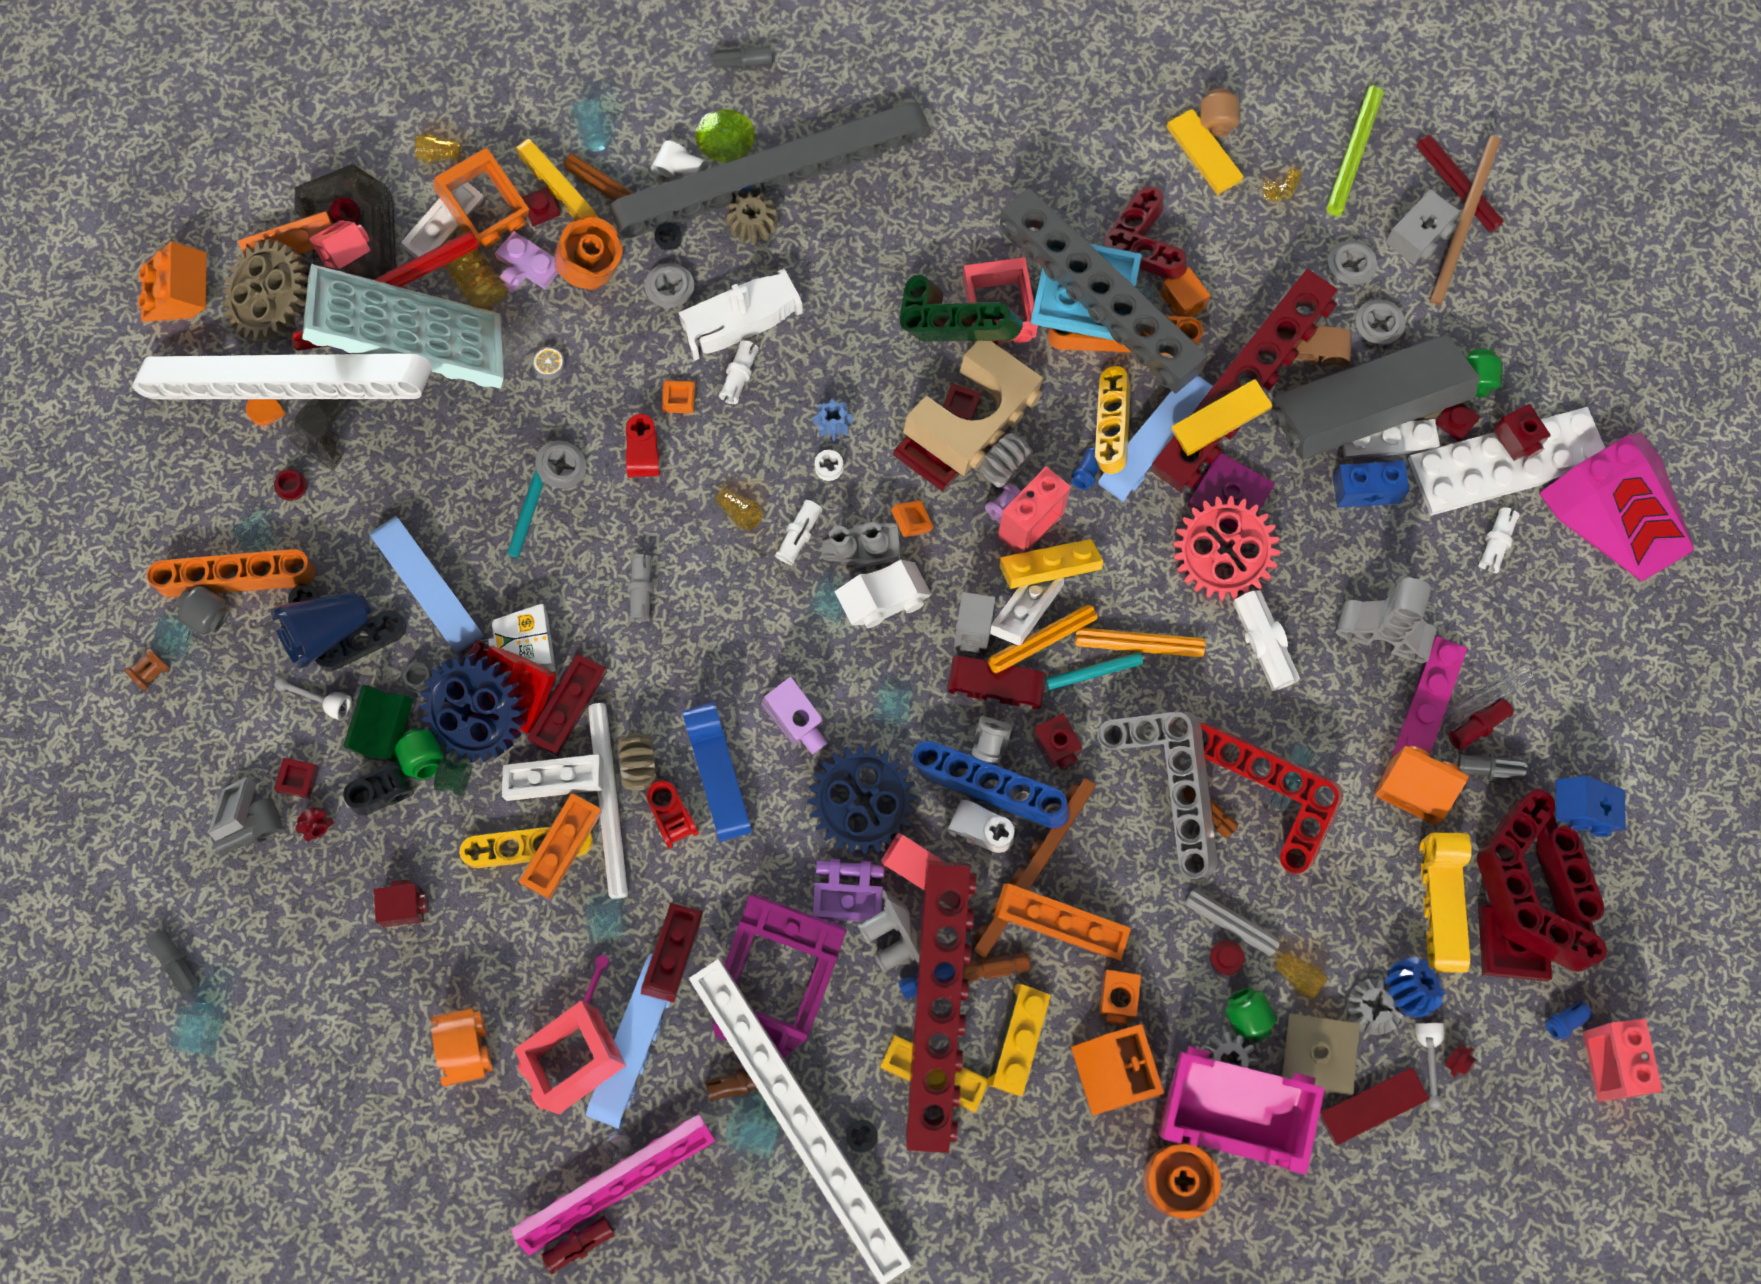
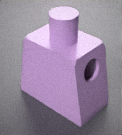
(783, 703)

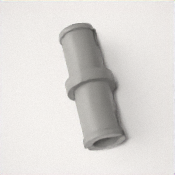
(640, 587)

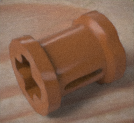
(147, 669)

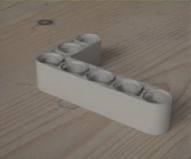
(1178, 780)

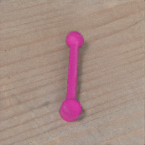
(601, 963)

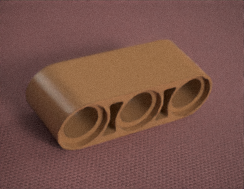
(1327, 345)

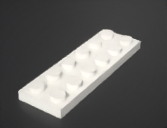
(1484, 470)

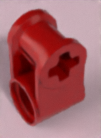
(641, 451)
(672, 819)

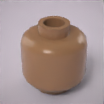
(1220, 112)

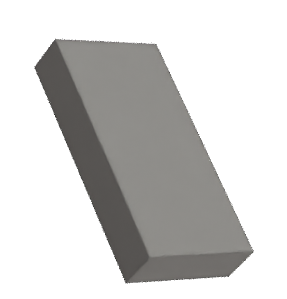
(232, 808)

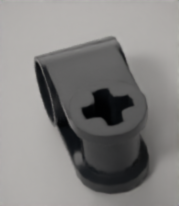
(380, 789)

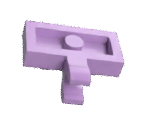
(524, 261)

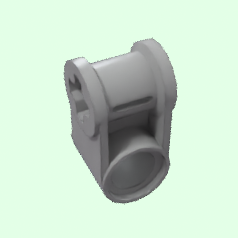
(991, 739)

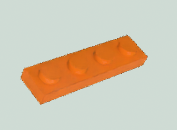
(1062, 922)

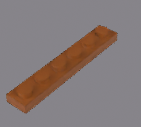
(1040, 853)

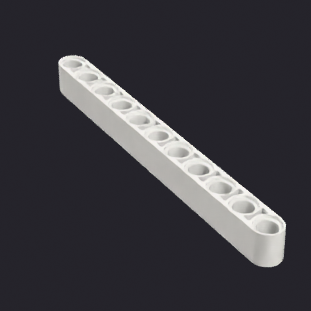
(284, 377)

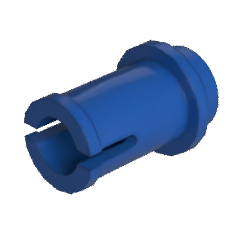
(1084, 475)
(1568, 1020)

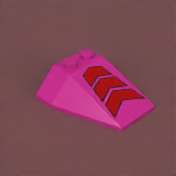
(1623, 507)

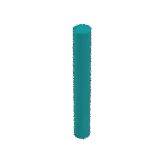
(525, 516)
(1094, 671)

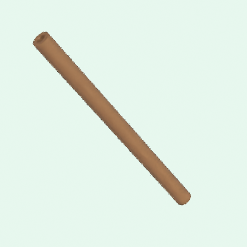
(1465, 220)

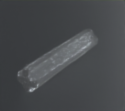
(1488, 694)

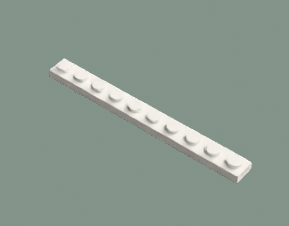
(801, 1122)

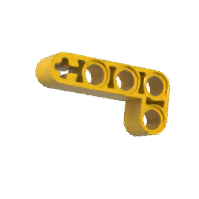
(1445, 901)

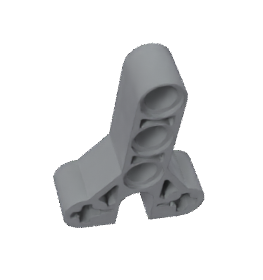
(1392, 620)

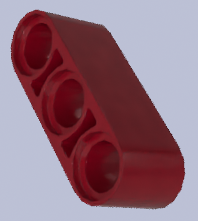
(1010, 686)

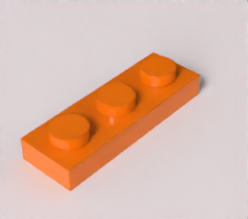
(292, 234)
(560, 846)

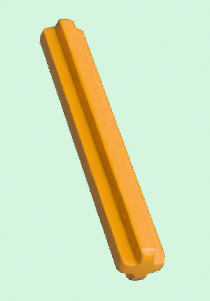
(1042, 638)
(1140, 642)

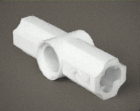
(1266, 640)

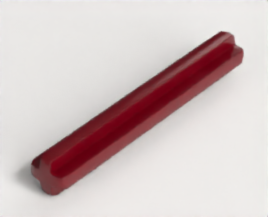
(1458, 181)

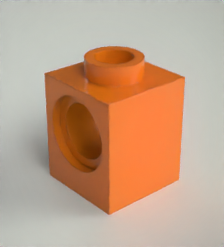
(1185, 294)
(1127, 983)

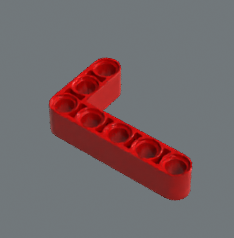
(1276, 780)

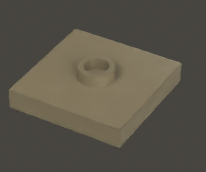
(1323, 1051)

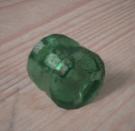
(452, 777)

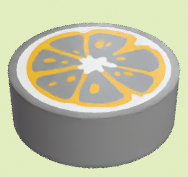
(548, 363)

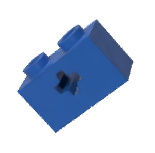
(1370, 484)
(1590, 805)

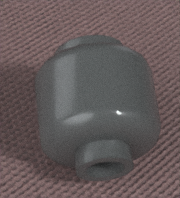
(202, 610)

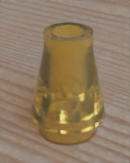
(435, 148)
(741, 510)
(1302, 975)

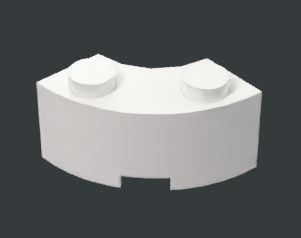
(883, 593)

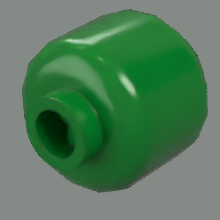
(1488, 368)
(419, 753)
(1251, 1014)

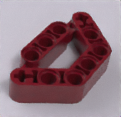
(1575, 937)

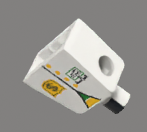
(526, 635)

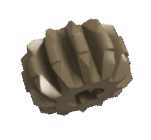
(760, 226)
(636, 761)

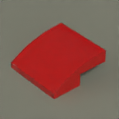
(533, 681)

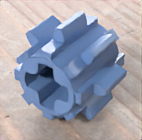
(833, 426)

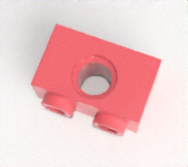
(340, 244)

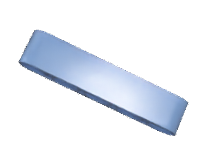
(1154, 437)
(426, 585)
(633, 1039)

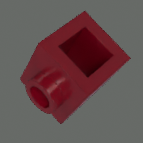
(1522, 433)
(1057, 742)
(400, 904)

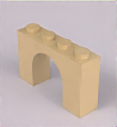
(964, 442)

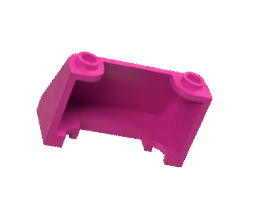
(1242, 1111)

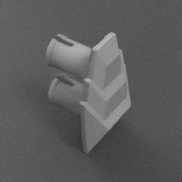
(863, 545)
(894, 916)

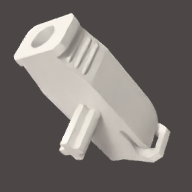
(740, 313)

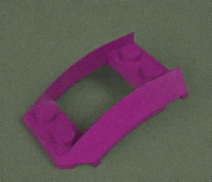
(797, 931)

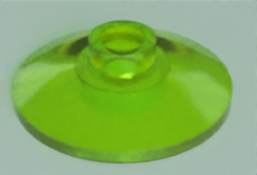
(728, 145)

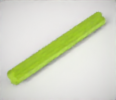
(1355, 151)

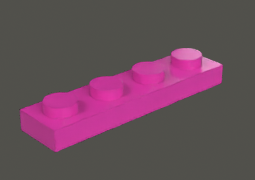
(1431, 696)

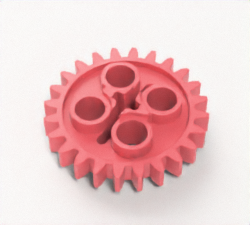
(1250, 530)

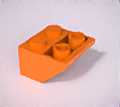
(173, 283)
(1421, 784)
(1117, 1070)

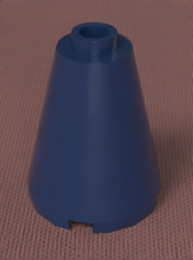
(318, 624)

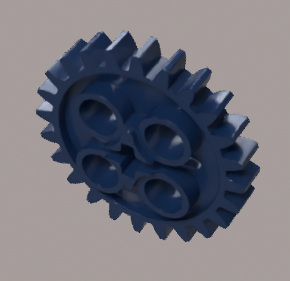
(473, 707)
(888, 783)

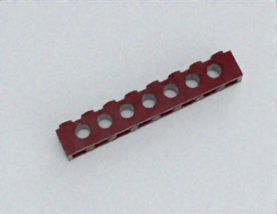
(1307, 291)
(921, 1132)

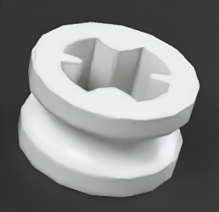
(834, 457)

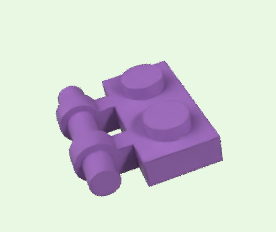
(844, 901)

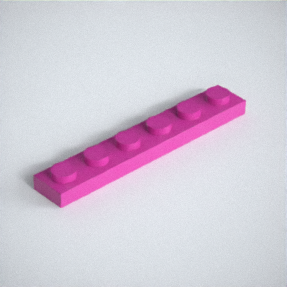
(612, 1185)

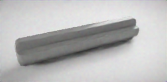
(1232, 922)

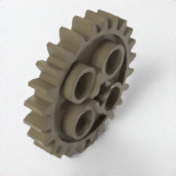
(266, 291)

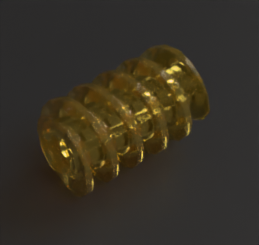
(477, 280)

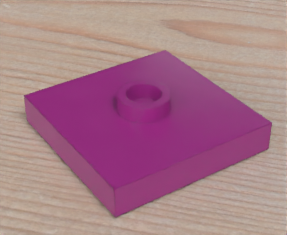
(1229, 479)

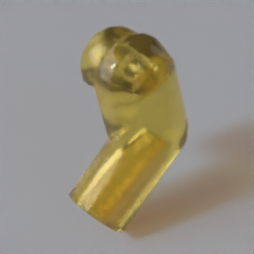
(1282, 191)

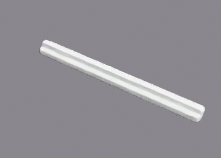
(608, 803)

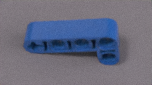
(717, 771)

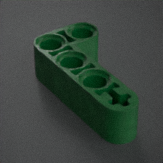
(960, 327)

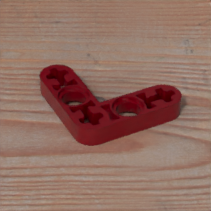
(1135, 239)

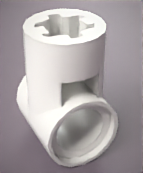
(675, 162)

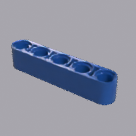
(1000, 796)

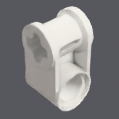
(978, 827)

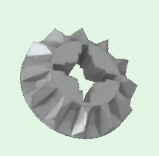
(1357, 252)
(675, 274)
(1380, 310)
(573, 460)
(1361, 1013)

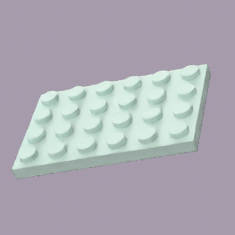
(389, 319)

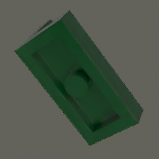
(377, 724)

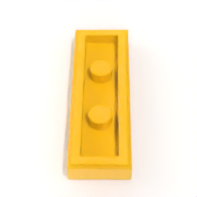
(1205, 152)
(1221, 417)
(899, 1063)

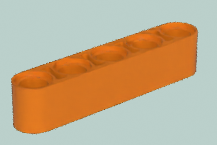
(1078, 341)
(219, 566)

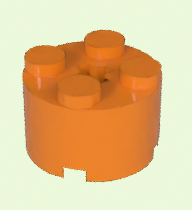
(584, 269)
(459, 1046)
(1196, 1196)

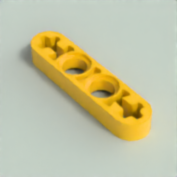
(557, 183)
(1111, 419)
(526, 851)

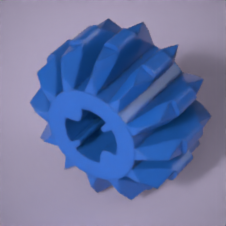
(1414, 987)

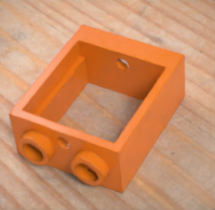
(465, 171)

